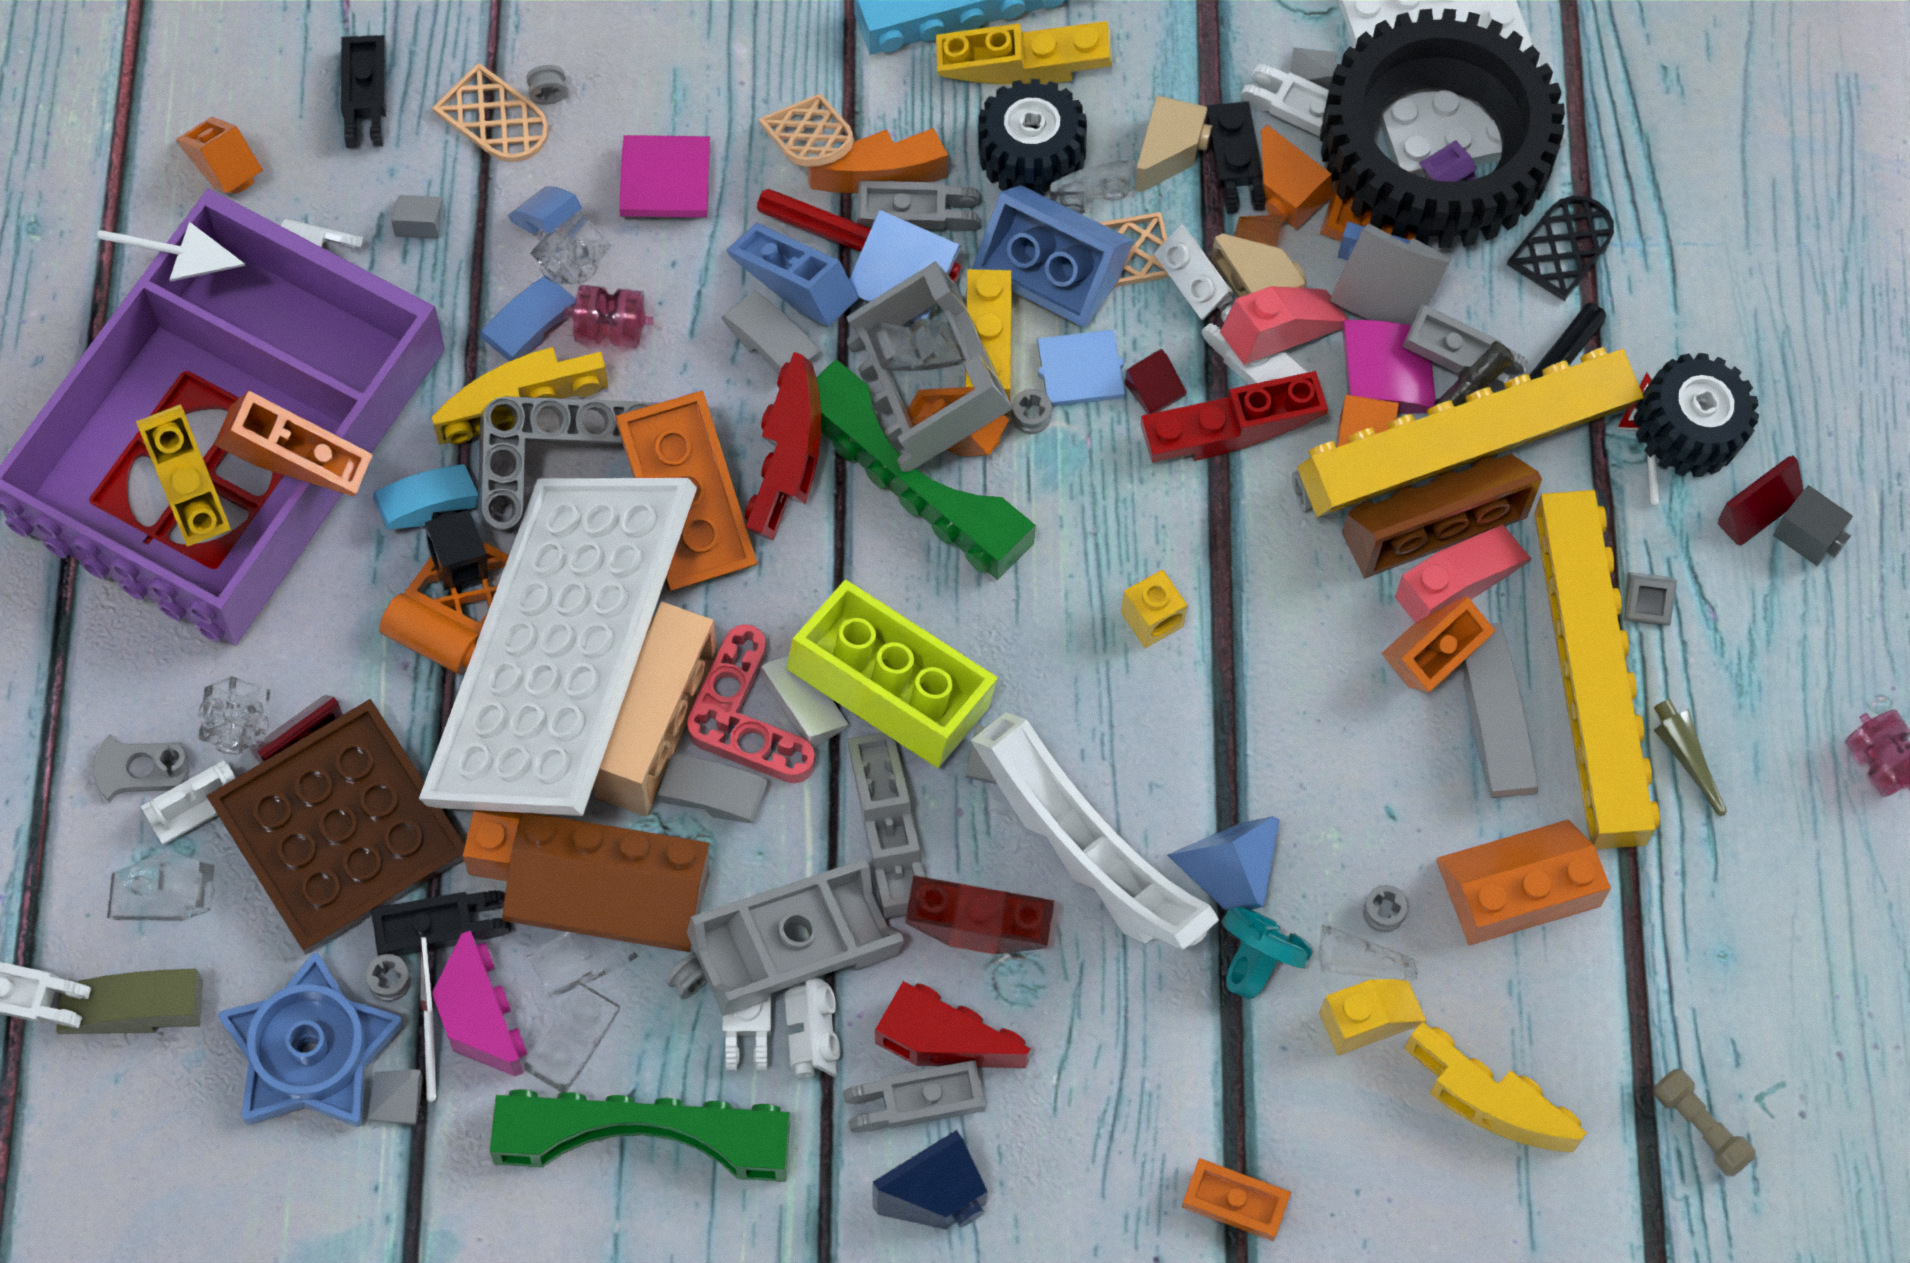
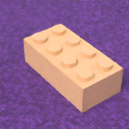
(656, 707)

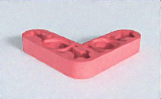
(727, 713)

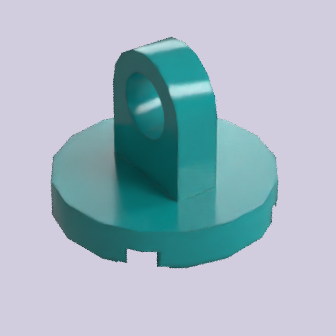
(1260, 950)

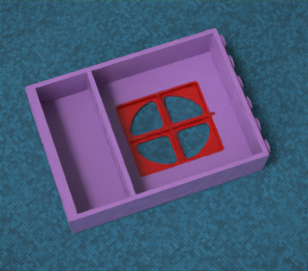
(282, 326)

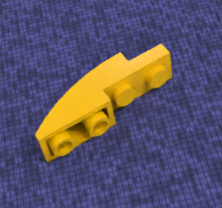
(1011, 55)
(527, 376)
(1506, 1109)

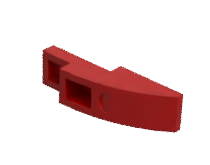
(1235, 422)
(795, 430)

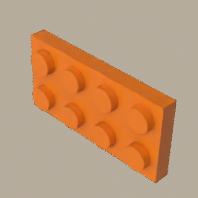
(682, 442)

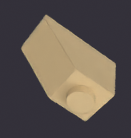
(1171, 141)
(1254, 265)

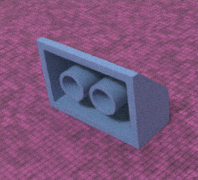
(1053, 253)

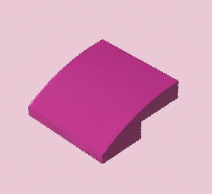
(664, 176)
(1383, 368)

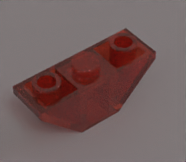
(978, 916)

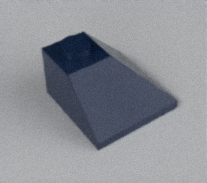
(933, 1187)

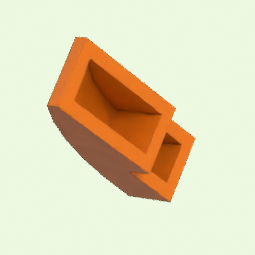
(880, 159)

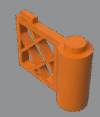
(431, 625)

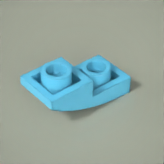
(416, 497)

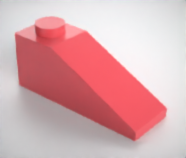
(1279, 320)
(1460, 571)

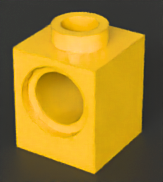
(1153, 608)

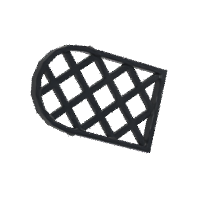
(1541, 279)

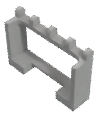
(959, 418)

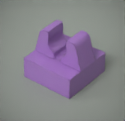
(1449, 164)

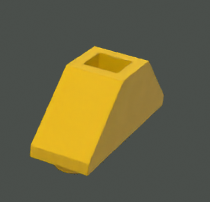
(183, 475)

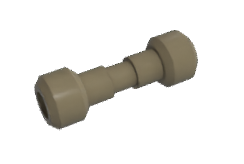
(1731, 1152)

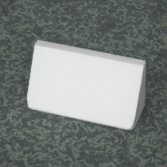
(807, 708)

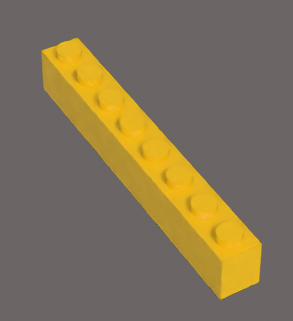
(1468, 432)
(1595, 671)

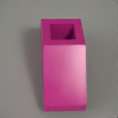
(475, 1010)

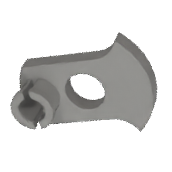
(114, 758)

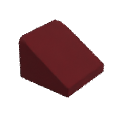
(1154, 382)

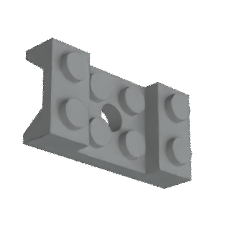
(750, 955)

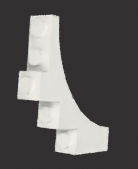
(1093, 853)

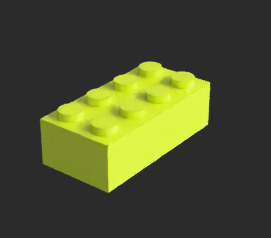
(891, 673)

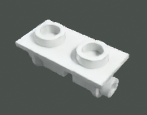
(1194, 273)
(186, 804)
(818, 1046)

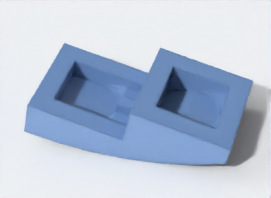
(546, 210)
(526, 318)

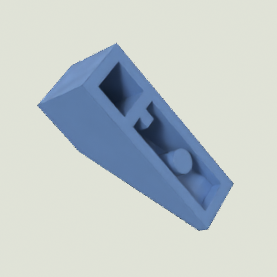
(796, 273)

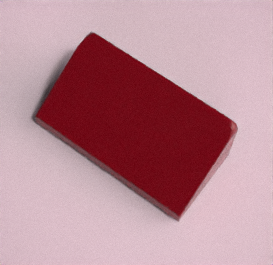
(1762, 502)
(301, 725)

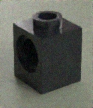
(456, 549)

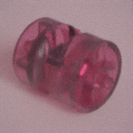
(608, 316)
(1885, 748)

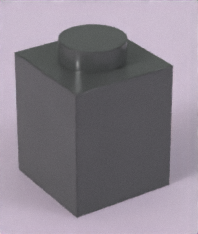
(1814, 526)

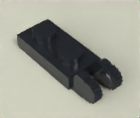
(363, 85)
(1235, 153)
(439, 919)

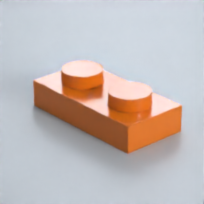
(1236, 1199)

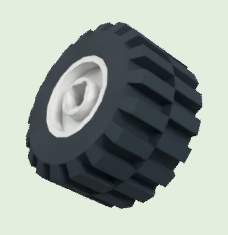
(1031, 135)
(1696, 414)

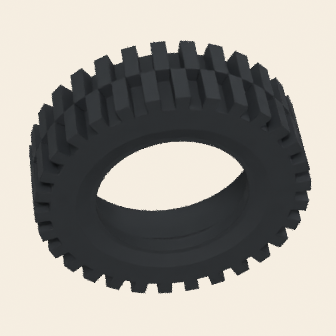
(1457, 59)

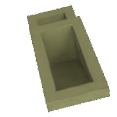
(137, 1002)

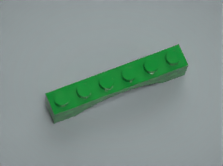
(982, 526)
(540, 1129)

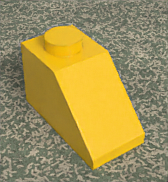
(1369, 1013)

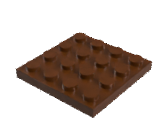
(337, 826)

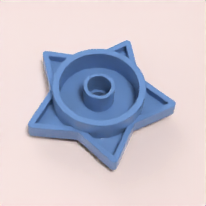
(301, 1014)

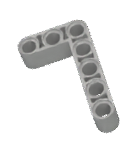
(527, 430)

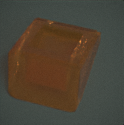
(1260, 229)

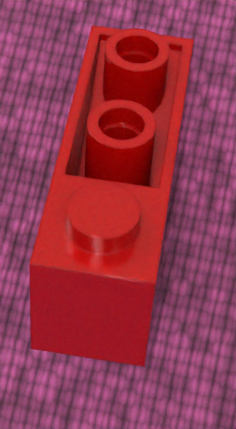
(938, 1035)

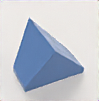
(1233, 863)

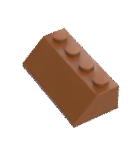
(1440, 513)
(605, 881)

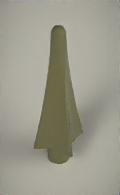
(1681, 738)

